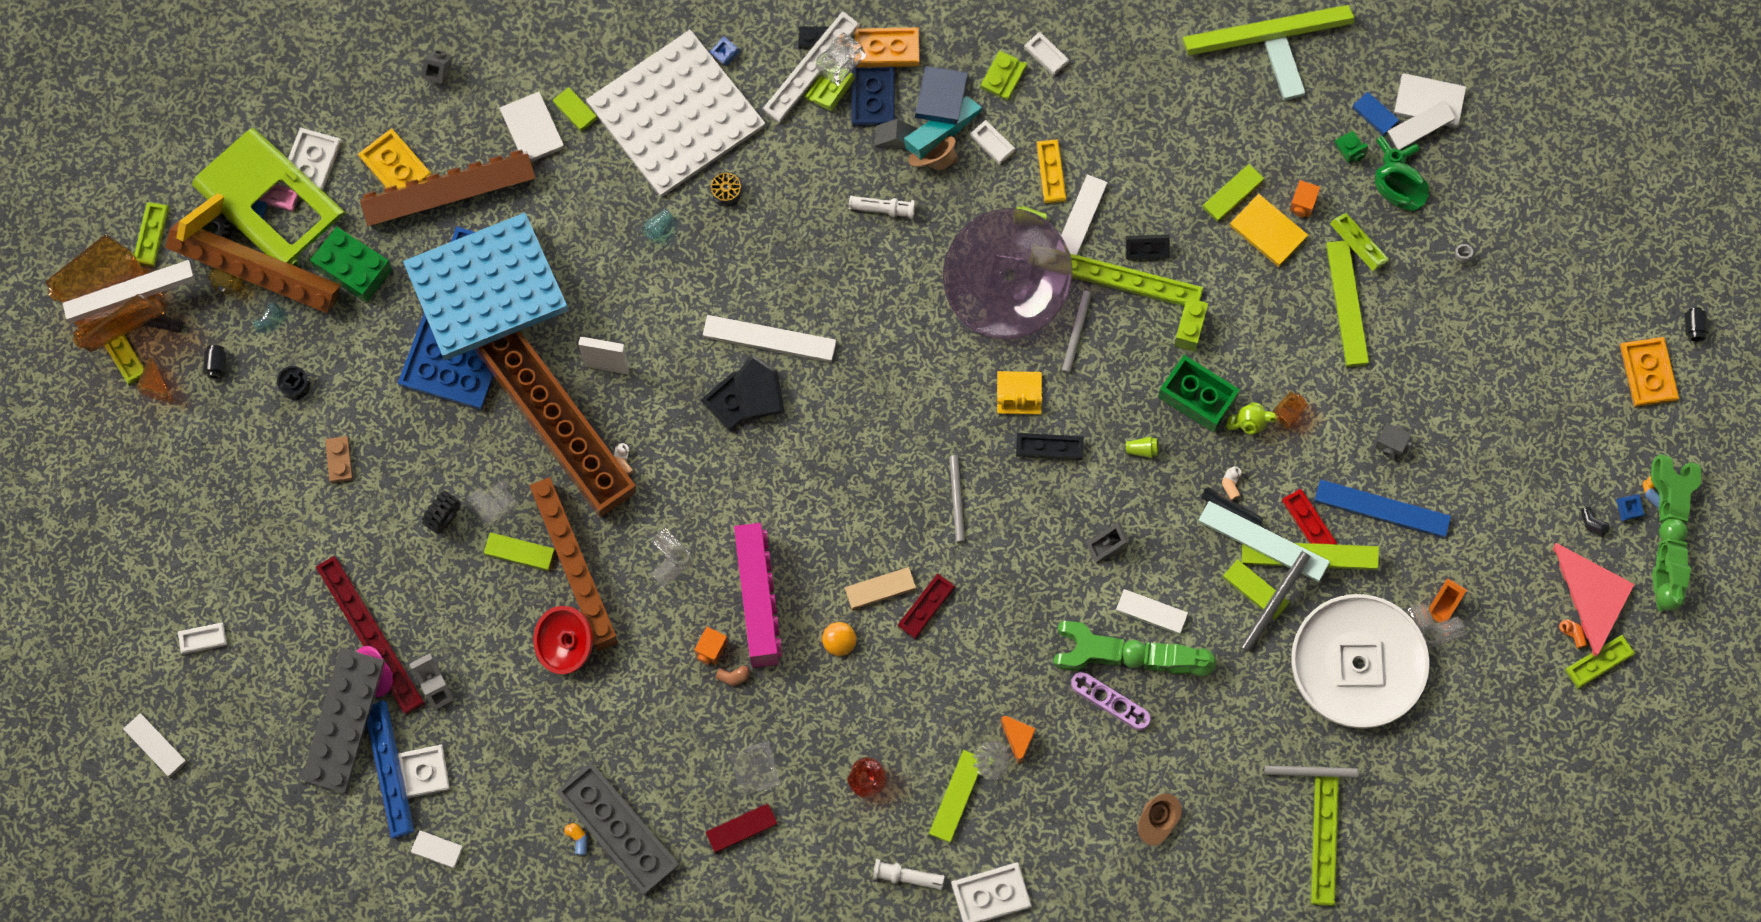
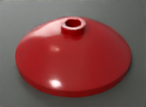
(553, 640)

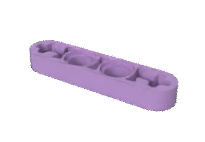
(1112, 698)

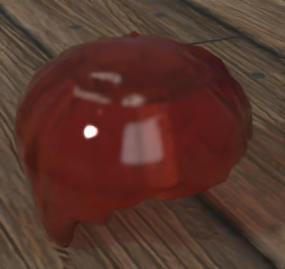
(867, 777)

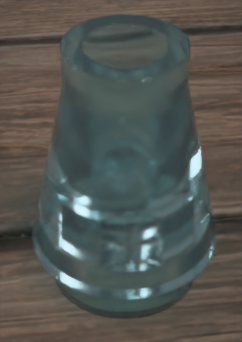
(656, 225)

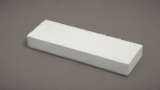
(1421, 125)
(1151, 612)
(155, 745)

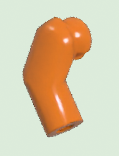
(1575, 631)

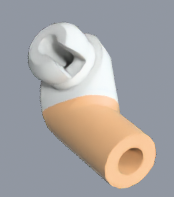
(621, 456)
(1229, 482)

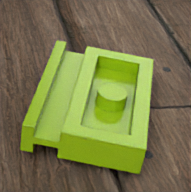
(1003, 75)
(826, 93)

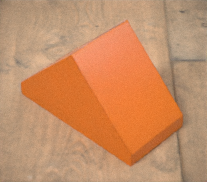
(1446, 601)
(1018, 735)

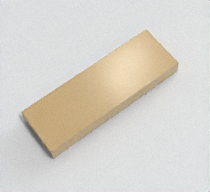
(880, 588)

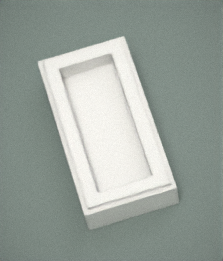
(1046, 54)
(992, 142)
(202, 638)
(437, 849)

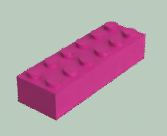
(756, 590)

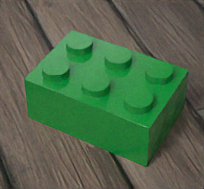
(351, 264)
(1198, 393)

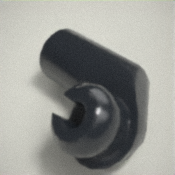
(1592, 524)

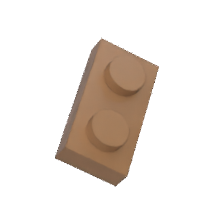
(339, 459)

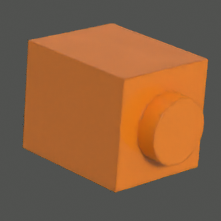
(1304, 199)
(710, 646)

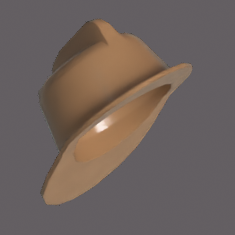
(938, 158)
(1159, 818)

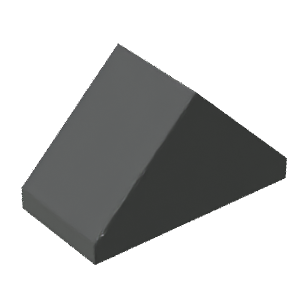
(892, 134)
(1108, 543)

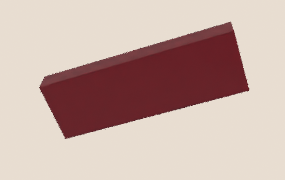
(926, 606)
(741, 828)

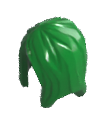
(1401, 185)

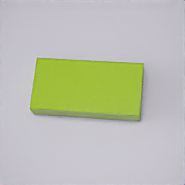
(574, 109)

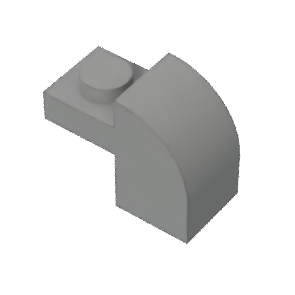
(431, 681)

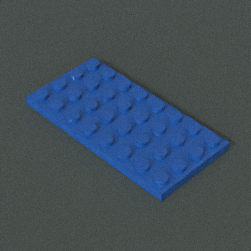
(458, 379)

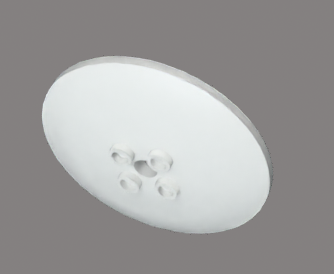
(1367, 630)

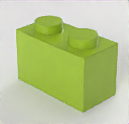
(1191, 324)

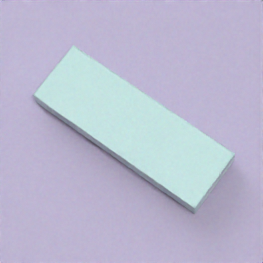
(1284, 68)

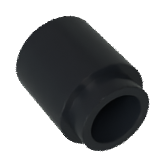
(1696, 324)
(214, 361)

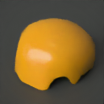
(839, 639)

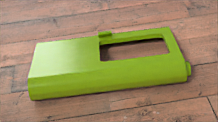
(248, 173)

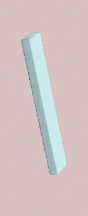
(1261, 540)

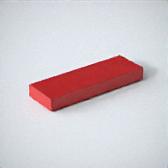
(1307, 518)

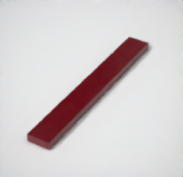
(368, 631)

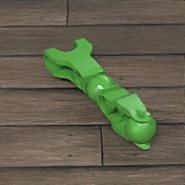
(1672, 567)
(1133, 653)

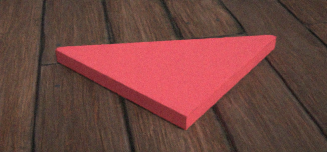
(1595, 594)

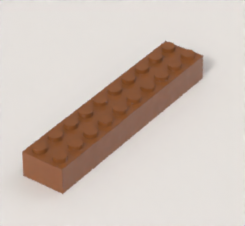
(557, 422)

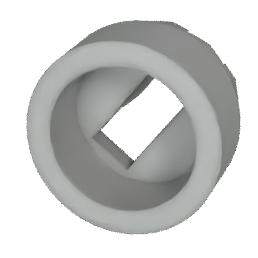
(1463, 253)

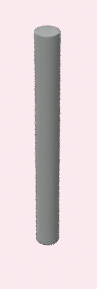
(1076, 332)
(957, 501)
(1311, 771)

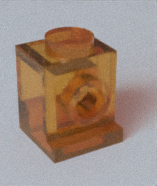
(1292, 401)

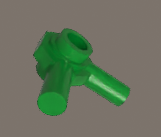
(1395, 155)

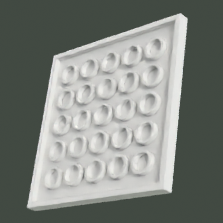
(675, 113)

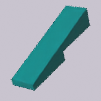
(933, 132)

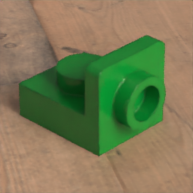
(1351, 147)

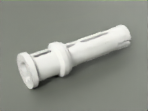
(893, 207)
(897, 873)

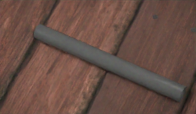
(1275, 601)

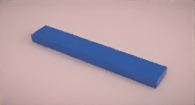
(1382, 508)
(389, 771)

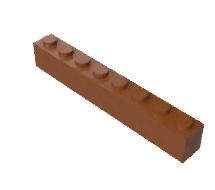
(446, 188)
(256, 268)
(573, 563)

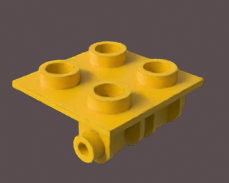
(1019, 392)

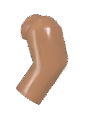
(734, 678)

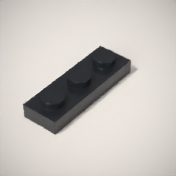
(1049, 446)

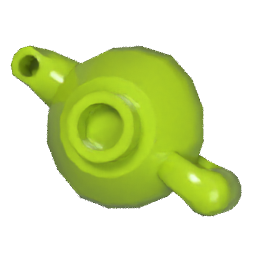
(1251, 419)

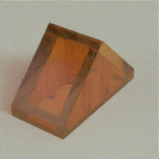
(153, 384)

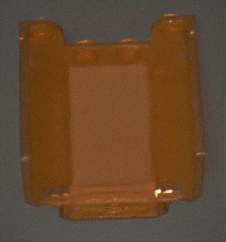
(95, 269)

